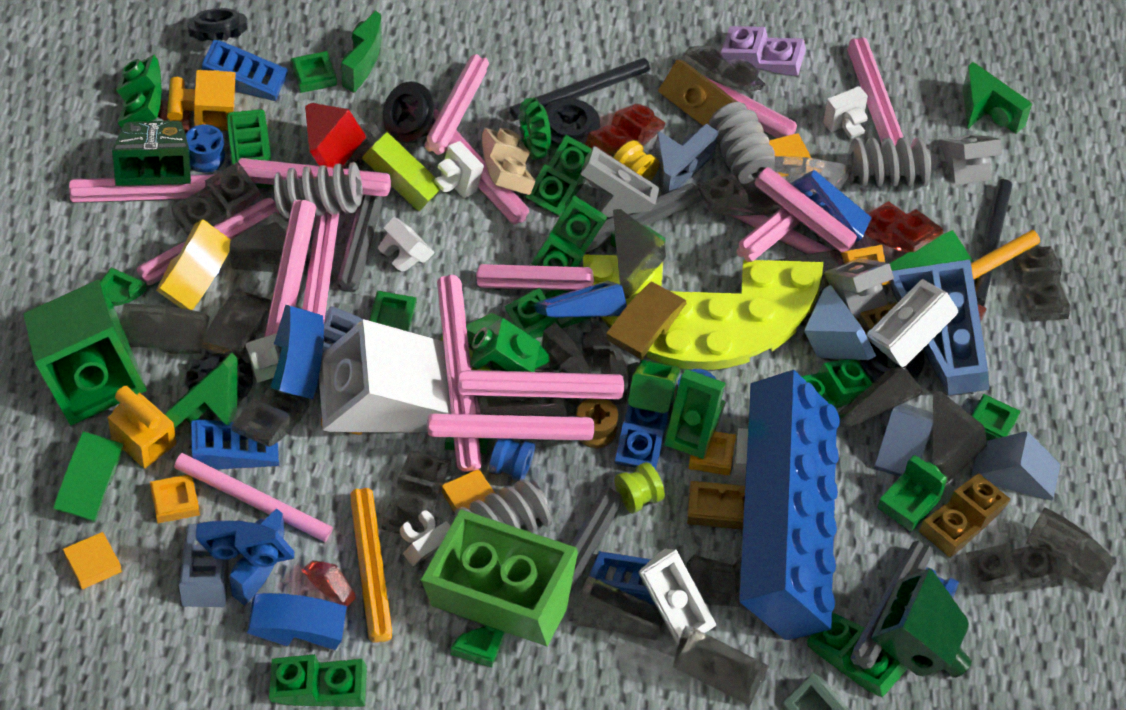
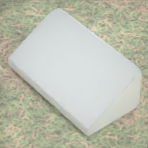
(913, 322)
(675, 594)

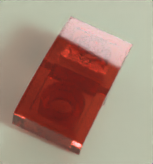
(628, 124)
(901, 230)

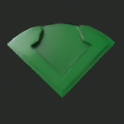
(122, 286)
(479, 645)

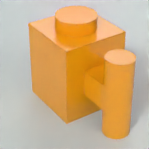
(209, 100)
(140, 427)

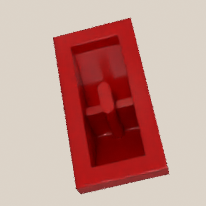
(332, 134)

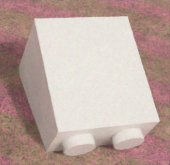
(382, 381)

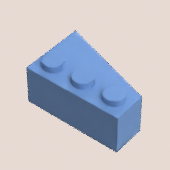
(959, 347)

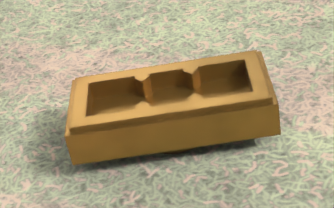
(693, 92)
(716, 505)

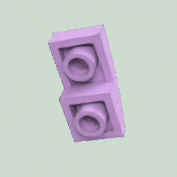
(765, 53)

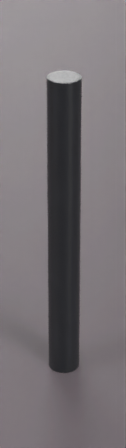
(591, 84)
(993, 234)

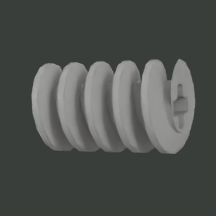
(742, 141)
(890, 161)
(325, 191)
(514, 506)

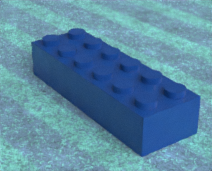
(790, 506)

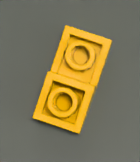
(195, 266)

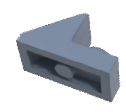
(682, 161)

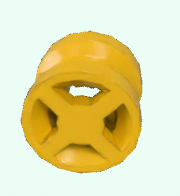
(634, 158)

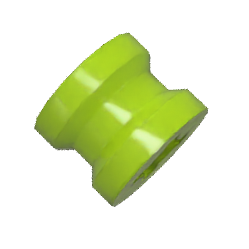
(639, 487)

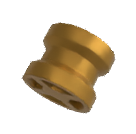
(608, 414)

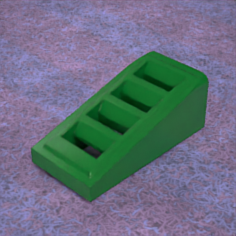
(247, 127)
(653, 386)

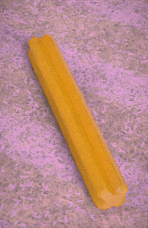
(371, 565)

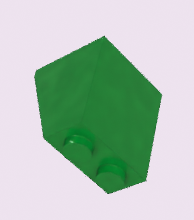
(82, 351)

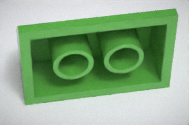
(501, 577)

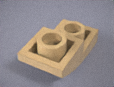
(506, 160)

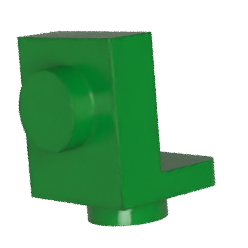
(506, 347)
(913, 493)

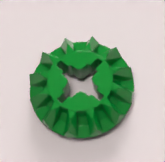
(534, 128)

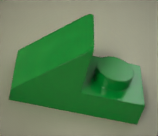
(990, 96)
(216, 390)
(695, 413)

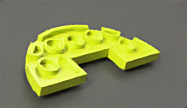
(728, 327)

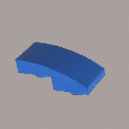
(301, 353)
(641, 437)
(256, 542)
(246, 578)
(290, 616)

